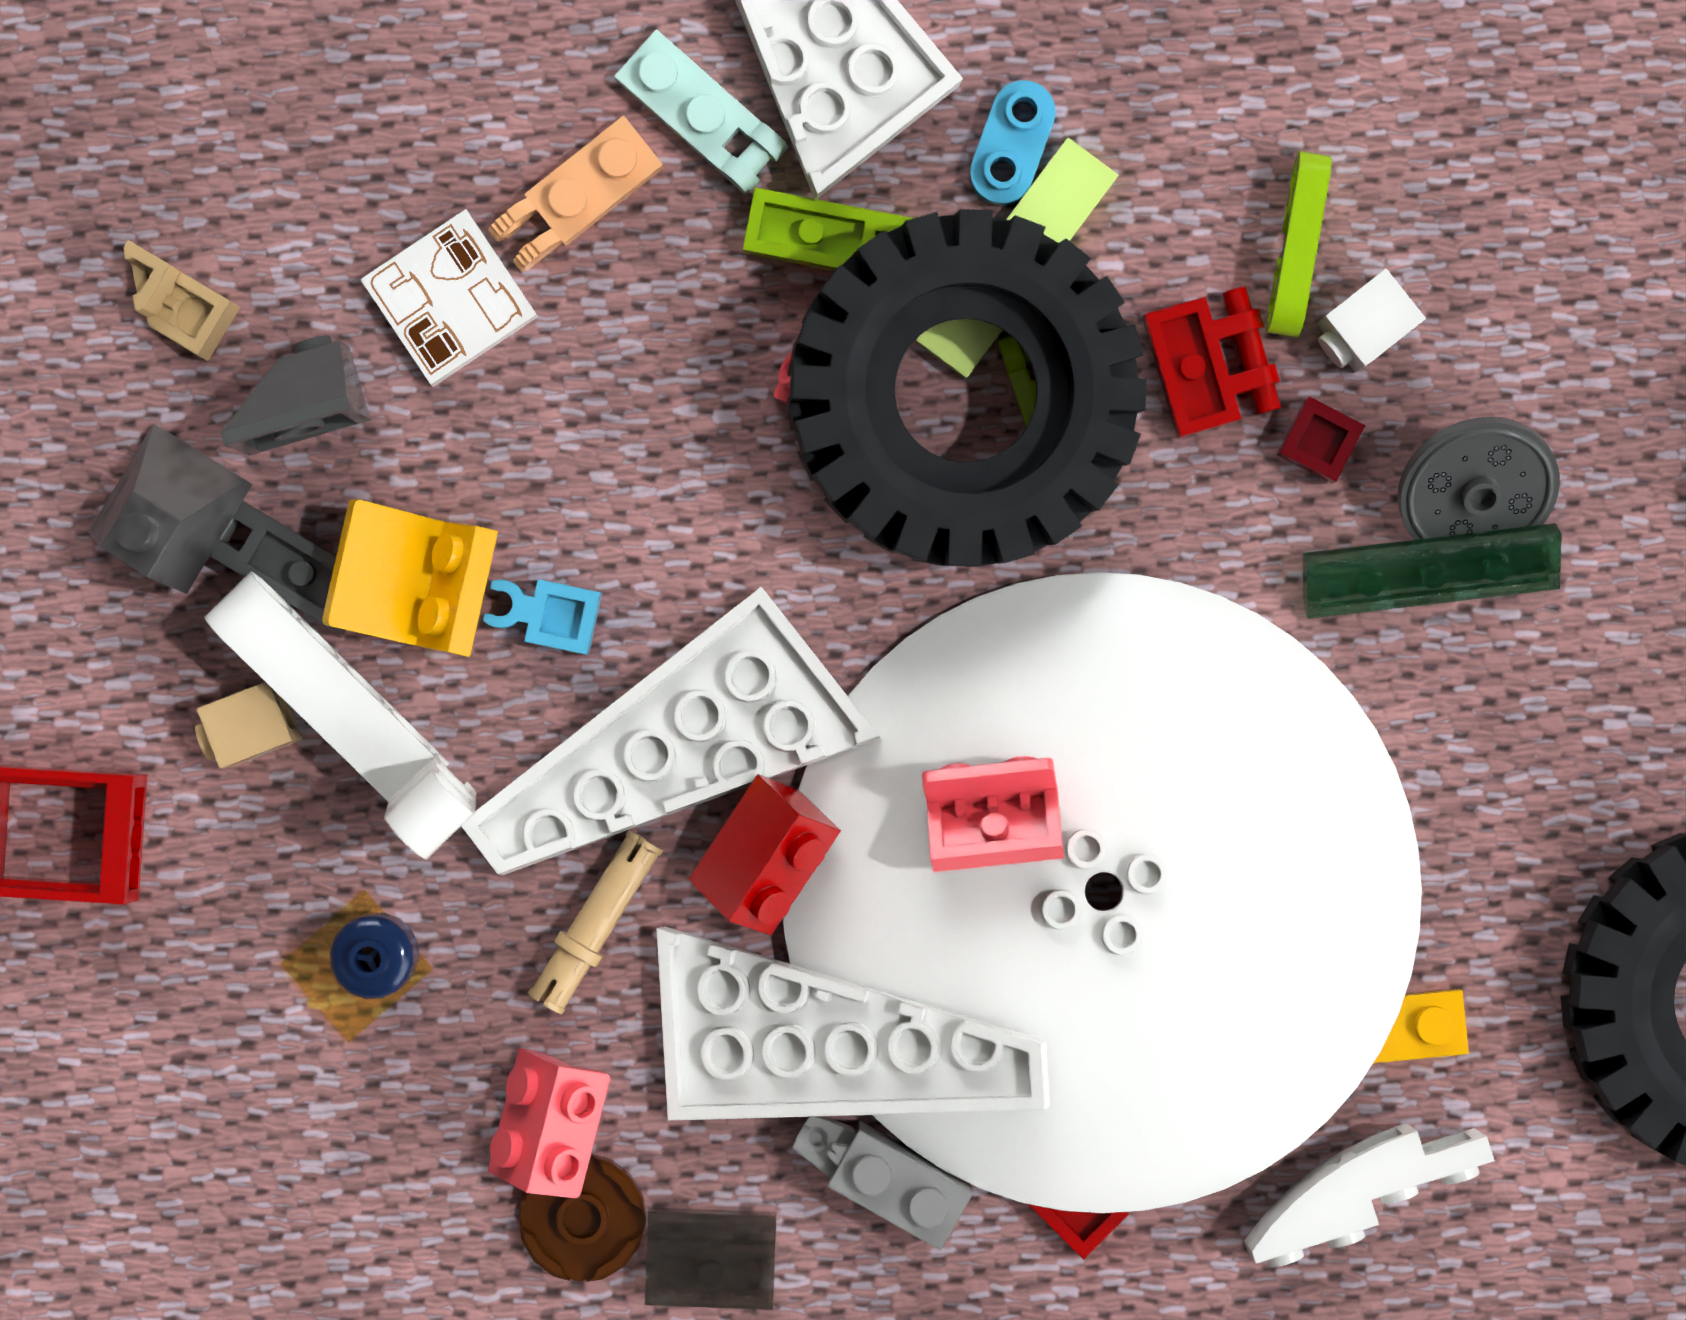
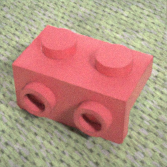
(993, 814)
(547, 1125)

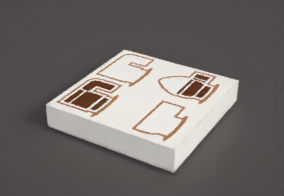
(449, 298)

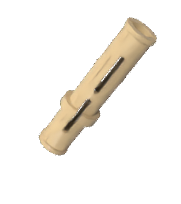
(594, 923)

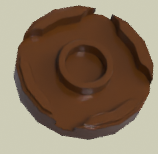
(606, 1204)

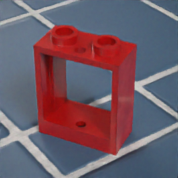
(121, 836)

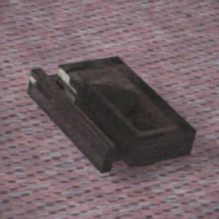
(710, 1258)

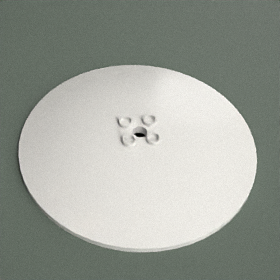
(1252, 857)

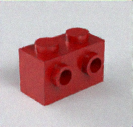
(764, 855)

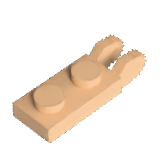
(580, 191)

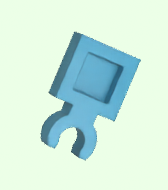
(555, 616)

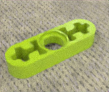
(1303, 228)

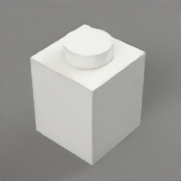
(1368, 322)

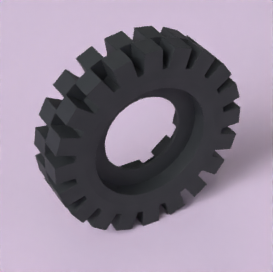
(1081, 365)
(1628, 1020)

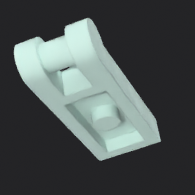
(699, 110)

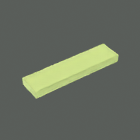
(1061, 202)

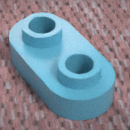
(1012, 142)

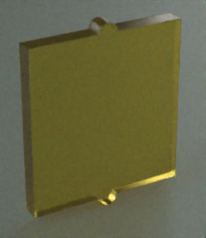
(312, 971)

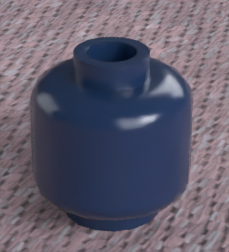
(390, 939)

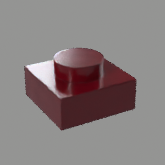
(1320, 440)

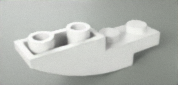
(1337, 1196)

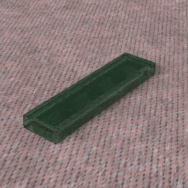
(1432, 570)

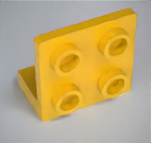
(409, 578)

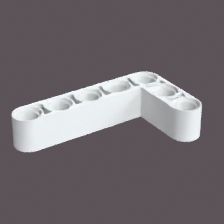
(347, 712)

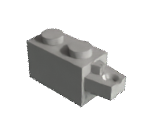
(885, 1177)

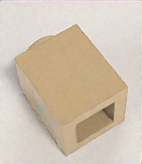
(245, 726)

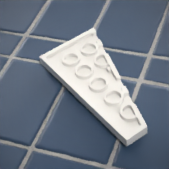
(845, 77)
(692, 730)
(798, 1043)

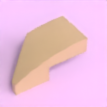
(178, 304)

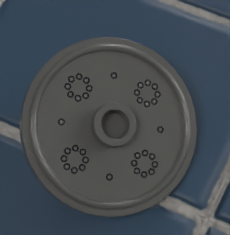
(1478, 479)

